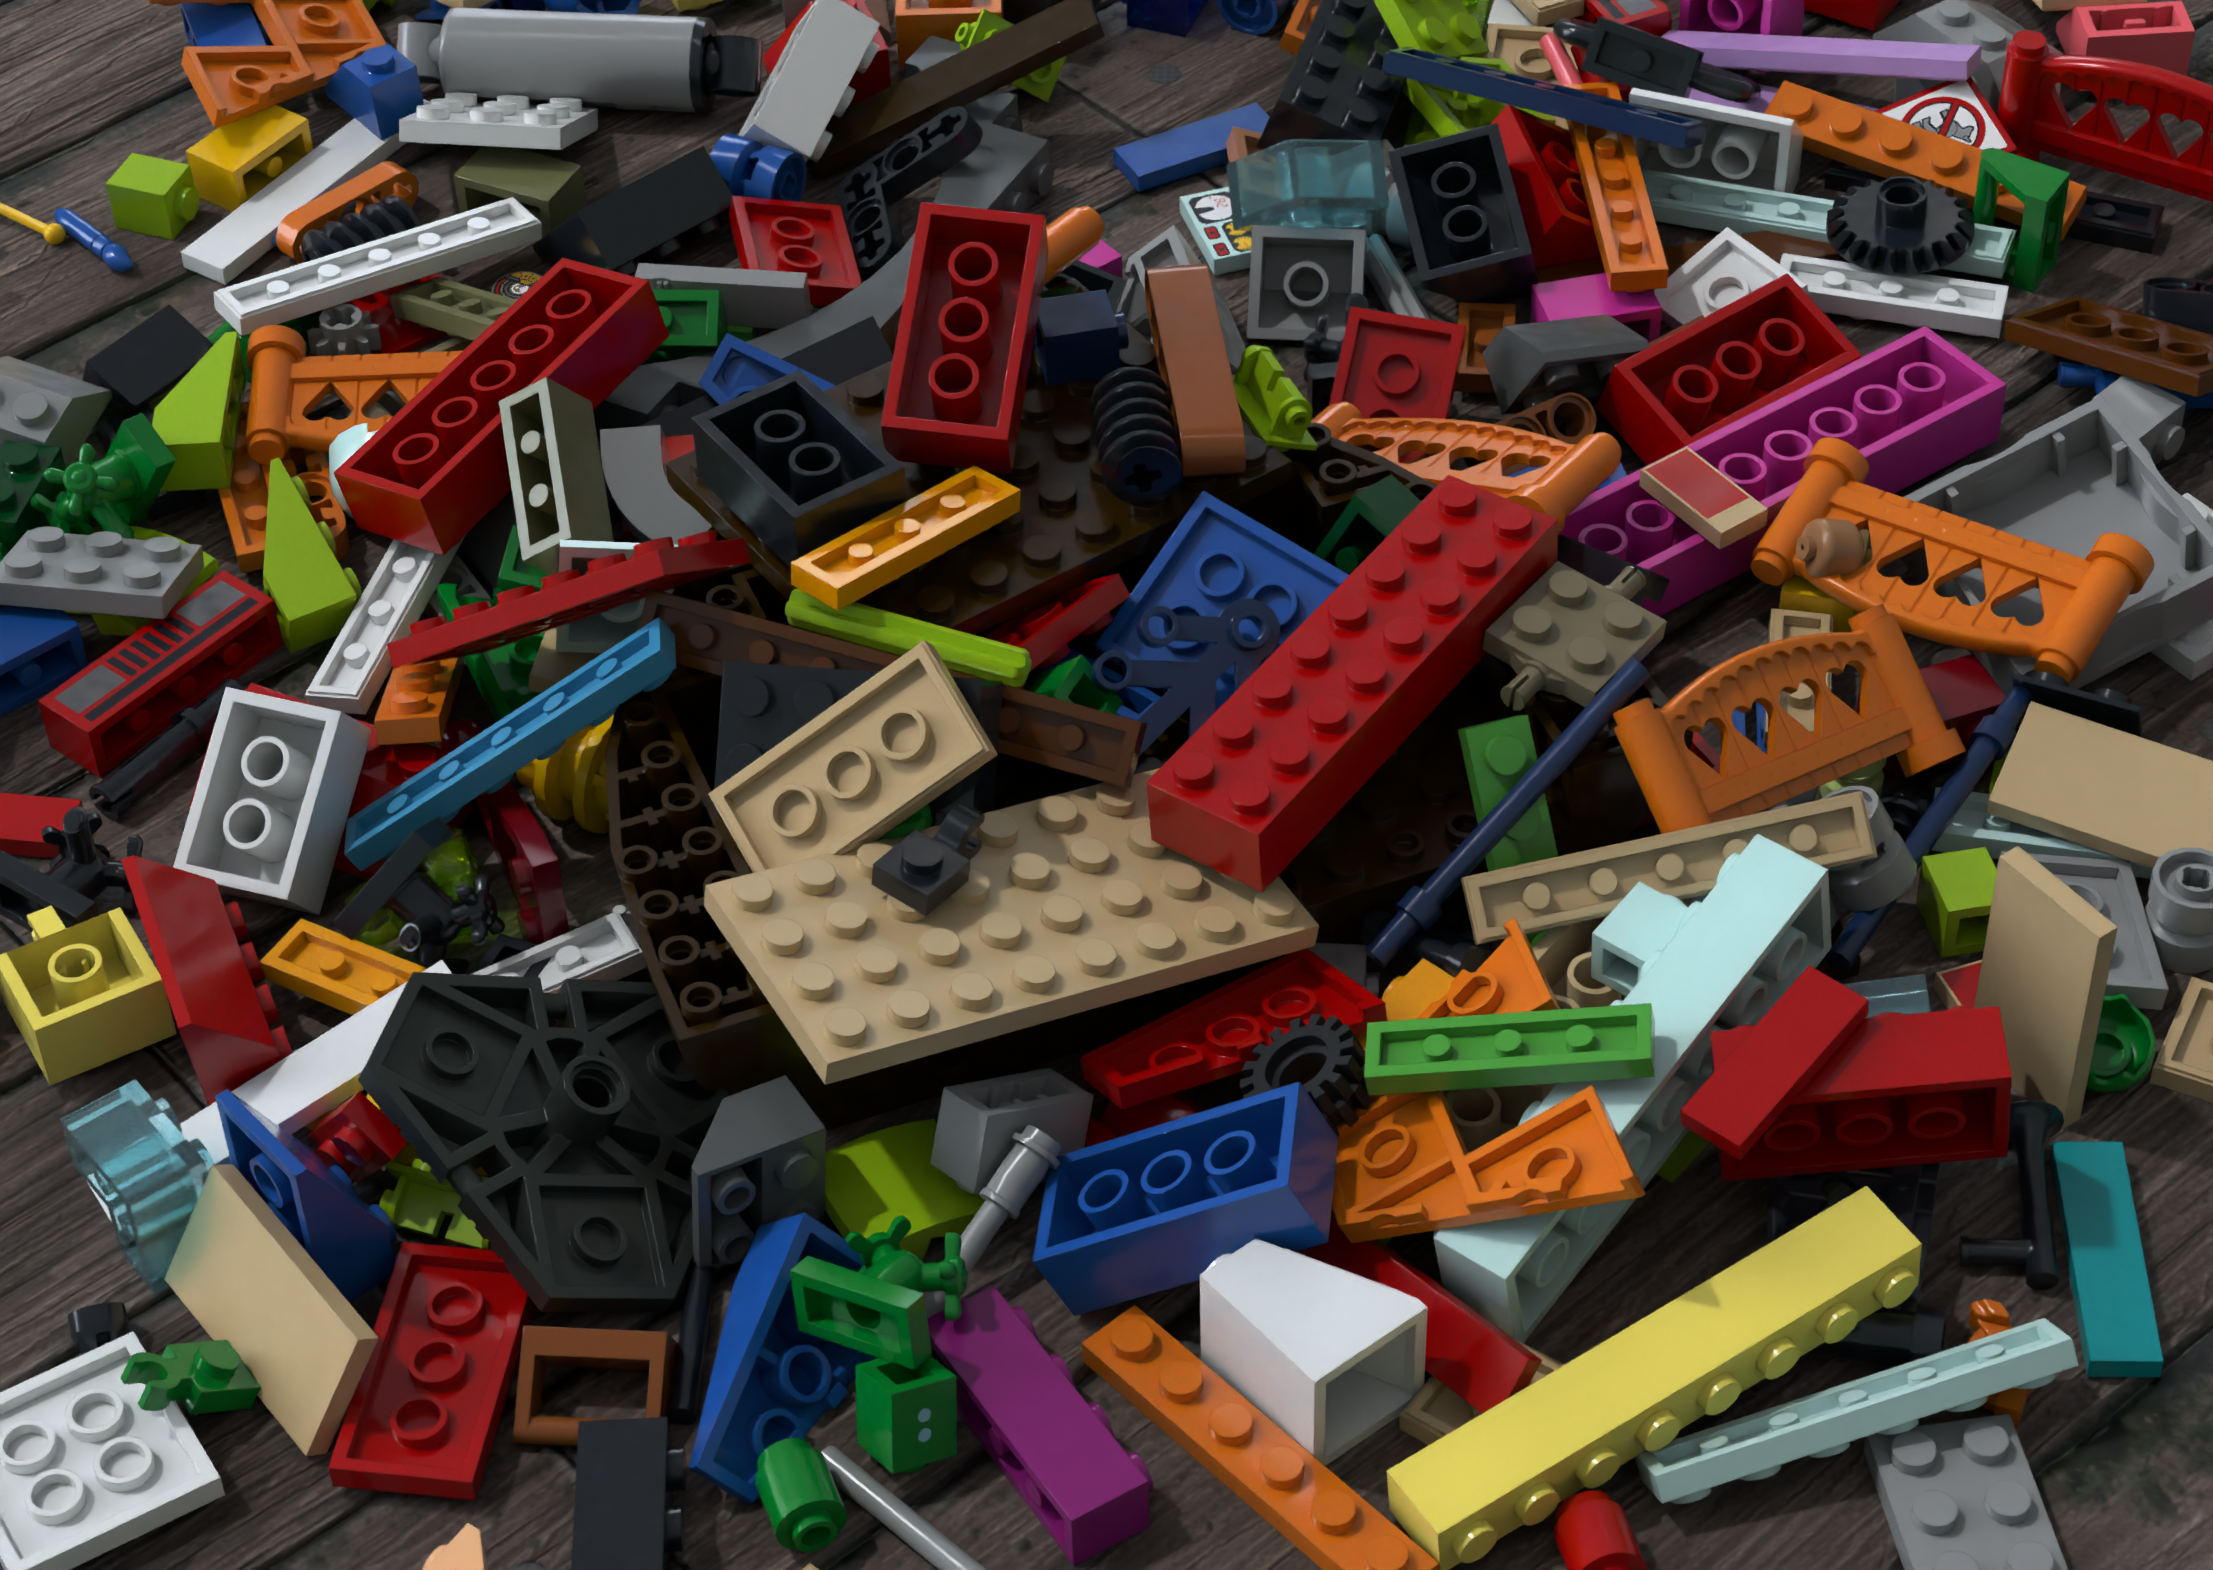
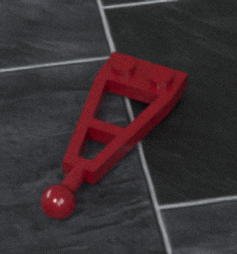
(520, 849)

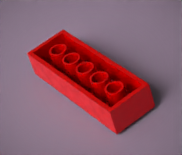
(445, 451)

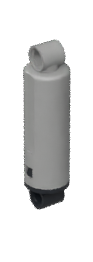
(584, 56)

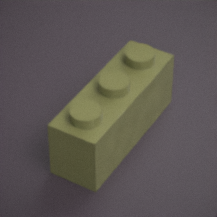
(554, 471)

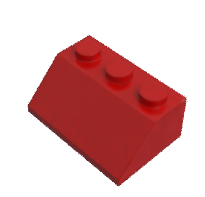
(1548, 188)

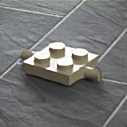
(1572, 635)

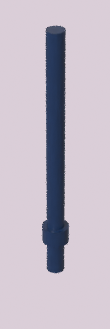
(1988, 744)
(1422, 905)

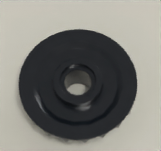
(1900, 226)

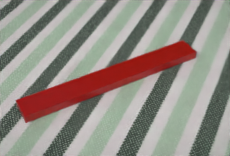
(1461, 1344)

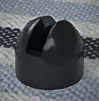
(97, 1325)

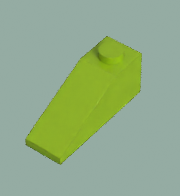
(203, 418)

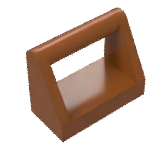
(586, 1349)

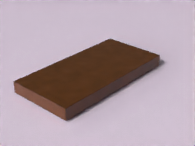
(2119, 343)

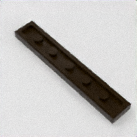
(958, 81)

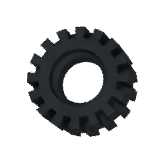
(1318, 1051)

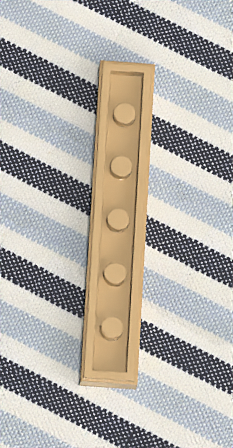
(1673, 863)

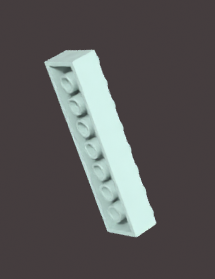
(1716, 974)

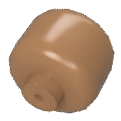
(1830, 547)

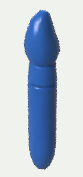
(113, 254)

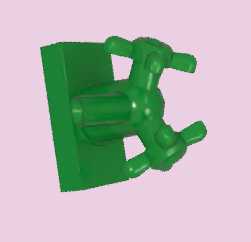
(114, 489)
(882, 1303)

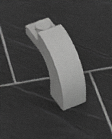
(638, 482)

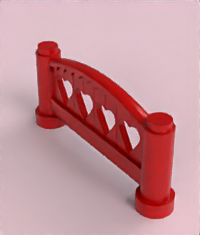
(2040, 122)

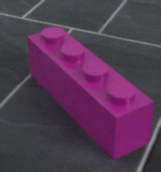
(1040, 1427)

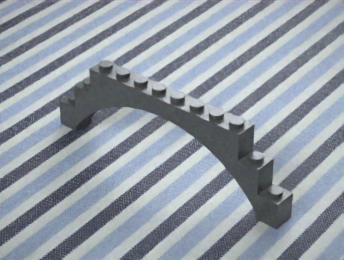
(1001, 174)

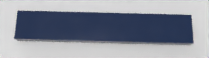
(1545, 97)

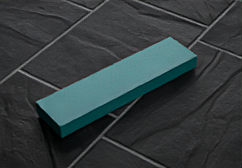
(2105, 1260)

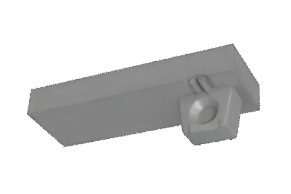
(749, 295)

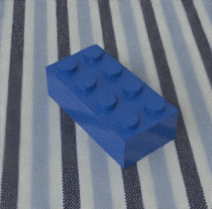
(1183, 1193)

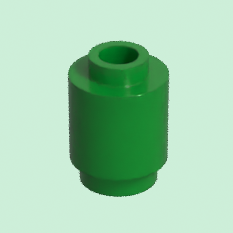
(799, 1495)

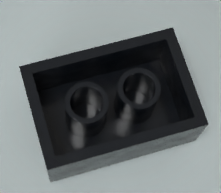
(795, 465)

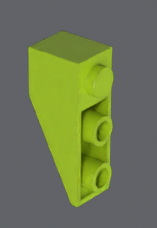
(300, 566)

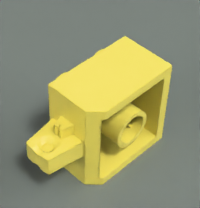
(83, 993)

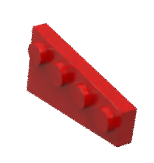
(1224, 1027)

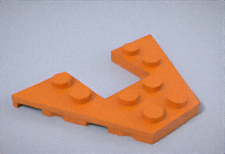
(308, 49)
(1407, 1162)

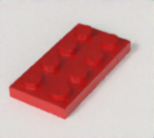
(435, 1375)

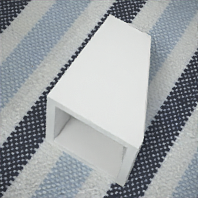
(1312, 1344)

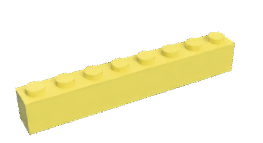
(1653, 1379)

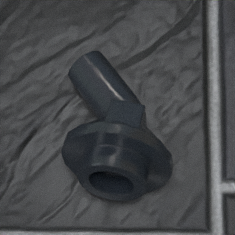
(1907, 807)

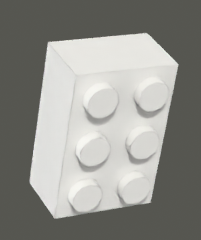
(273, 799)

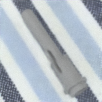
(1003, 1196)

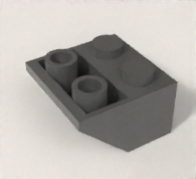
(1557, 358)
(754, 1169)

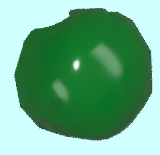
(2121, 1048)

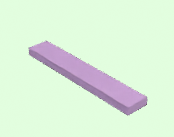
(1833, 55)

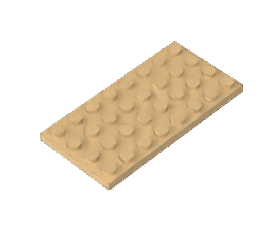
(1055, 920)

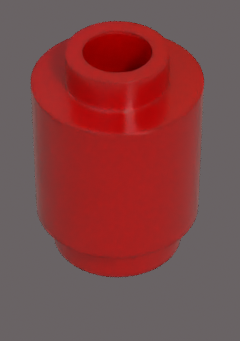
(1596, 1534)

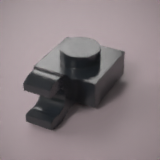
(929, 869)

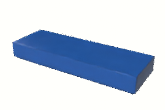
(1184, 149)

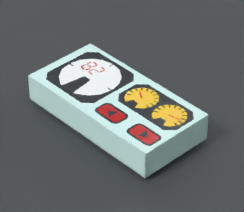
(1211, 225)

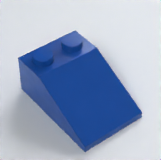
(310, 1199)

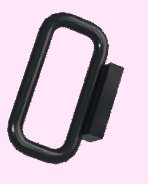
(1651, 61)

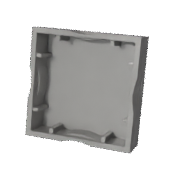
(2065, 491)

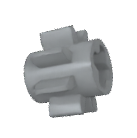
(344, 332)

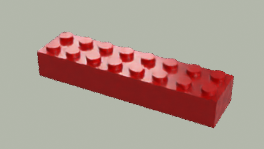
(1349, 684)

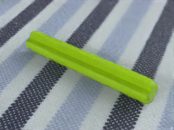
(901, 633)

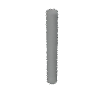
(896, 1514)

